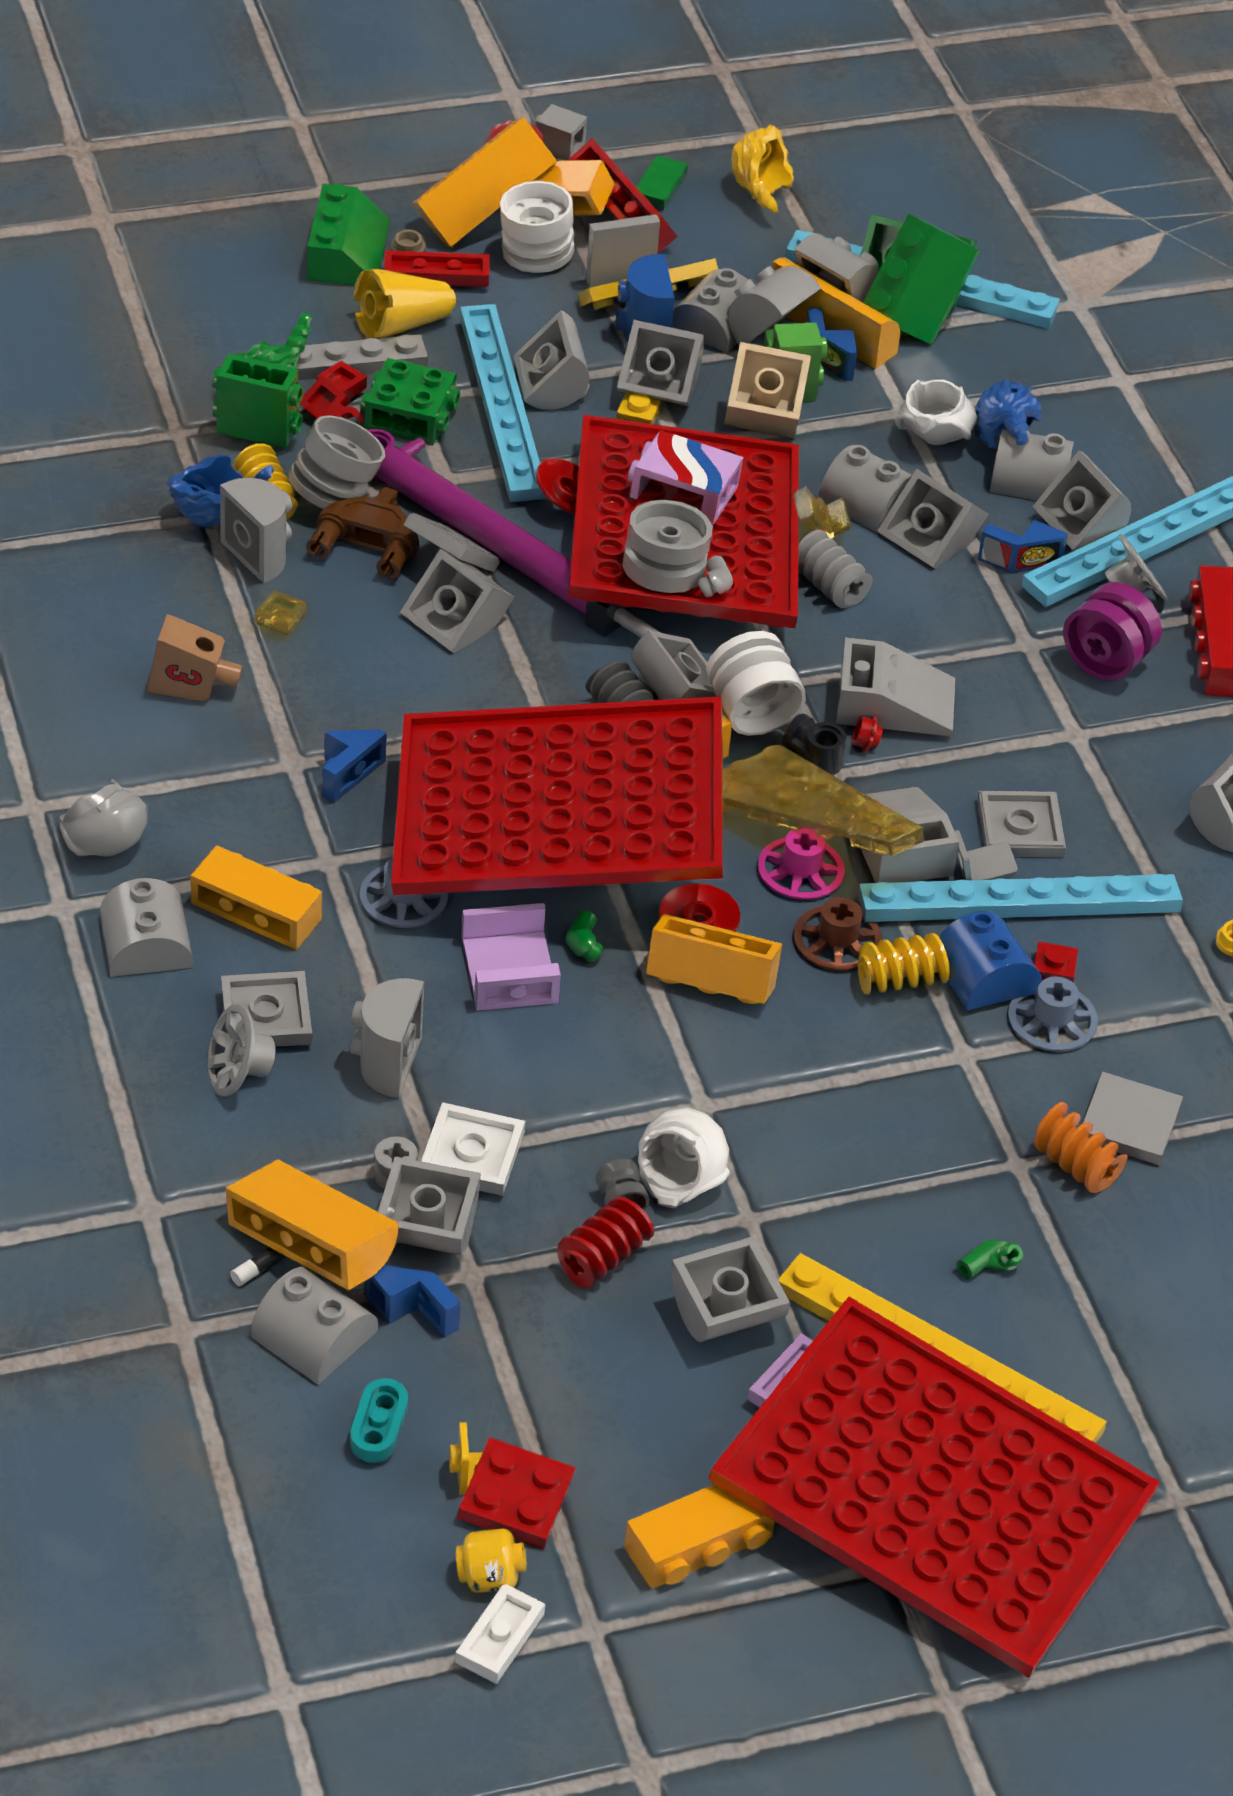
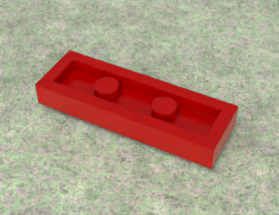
(452, 268)

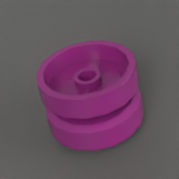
(1112, 631)

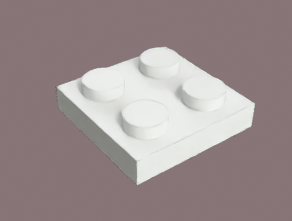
(476, 1143)

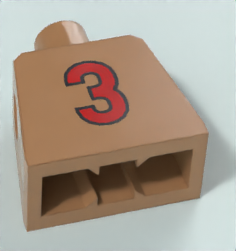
(189, 662)

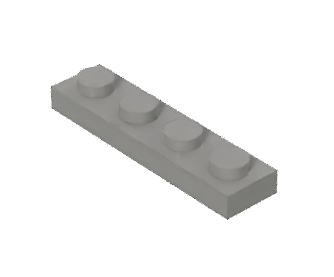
(362, 355)

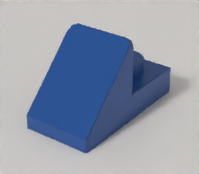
(350, 759)

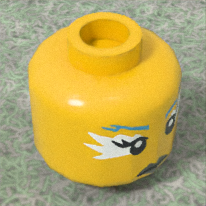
(490, 1560)

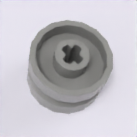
(667, 546)

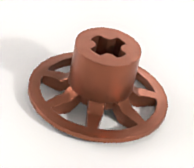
(838, 929)

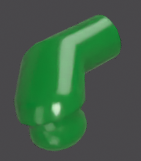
(581, 939)
(990, 1255)

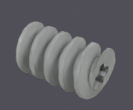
(832, 570)

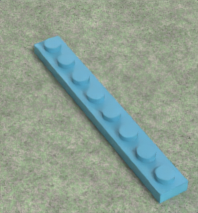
(983, 294)
(502, 401)
(1147, 536)
(1020, 897)

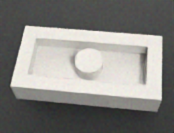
(500, 1633)

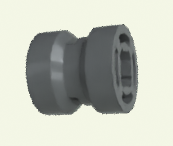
(622, 1179)

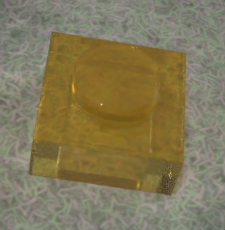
(280, 613)

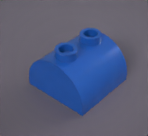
(646, 294)
(987, 961)

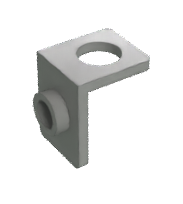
(986, 862)

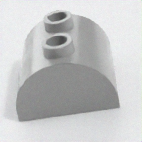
(837, 264)
(768, 301)
(707, 308)
(661, 363)
(553, 365)
(1029, 468)
(864, 484)
(1083, 503)
(255, 524)
(671, 667)
(1213, 806)
(145, 928)
(389, 1033)
(431, 1204)
(727, 1290)
(311, 1324)

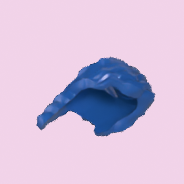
(1006, 407)
(198, 488)

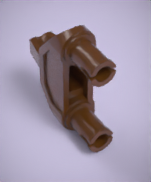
(369, 524)

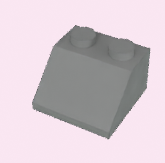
(931, 520)
(456, 602)

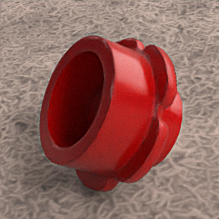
(867, 733)

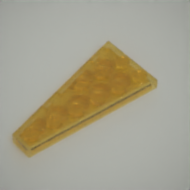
(796, 793)

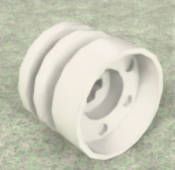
(537, 226)
(755, 683)

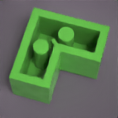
(806, 340)

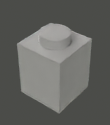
(562, 130)

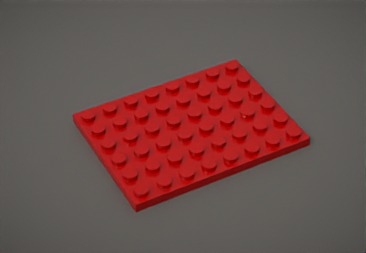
(752, 533)
(560, 796)
(936, 1484)

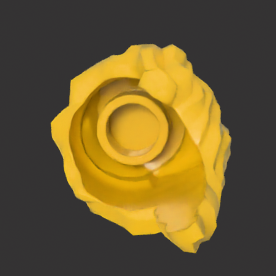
(762, 165)

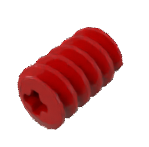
(604, 1241)

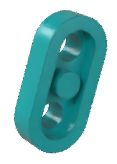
(377, 1423)

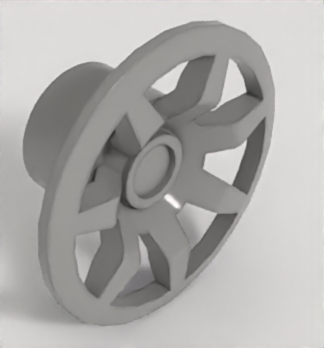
(1134, 571)
(243, 1054)

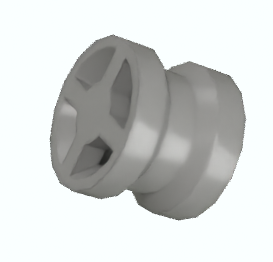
(385, 1154)

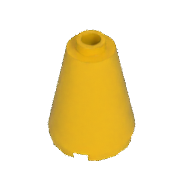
(399, 302)

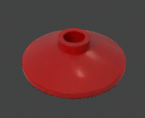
(558, 482)
(703, 905)

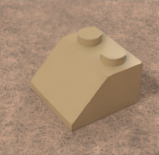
(767, 390)

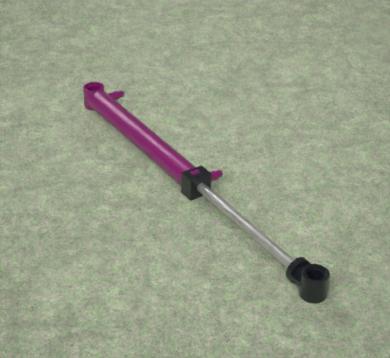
(818, 743)

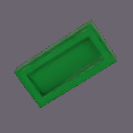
(662, 180)

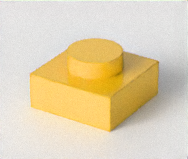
(639, 408)

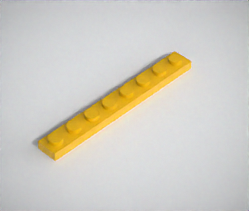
(825, 1291)

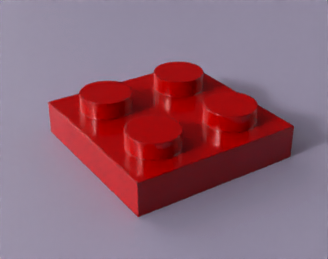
(516, 1492)

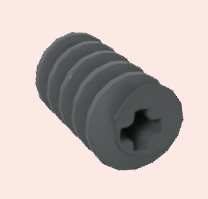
(616, 684)

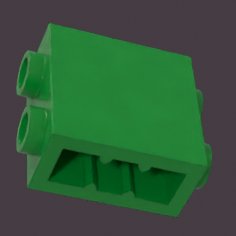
(257, 400)
(410, 400)

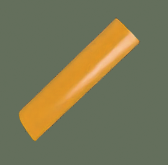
(478, 183)
(874, 333)
(311, 1223)

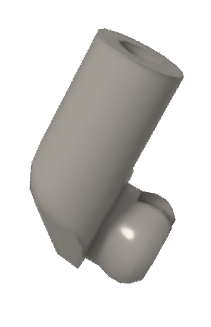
(718, 578)

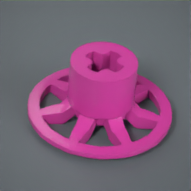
(802, 860)

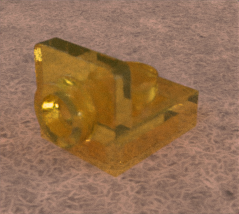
(817, 515)

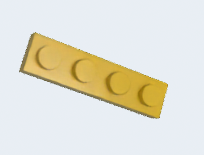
(603, 295)

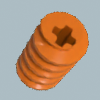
(1078, 1152)

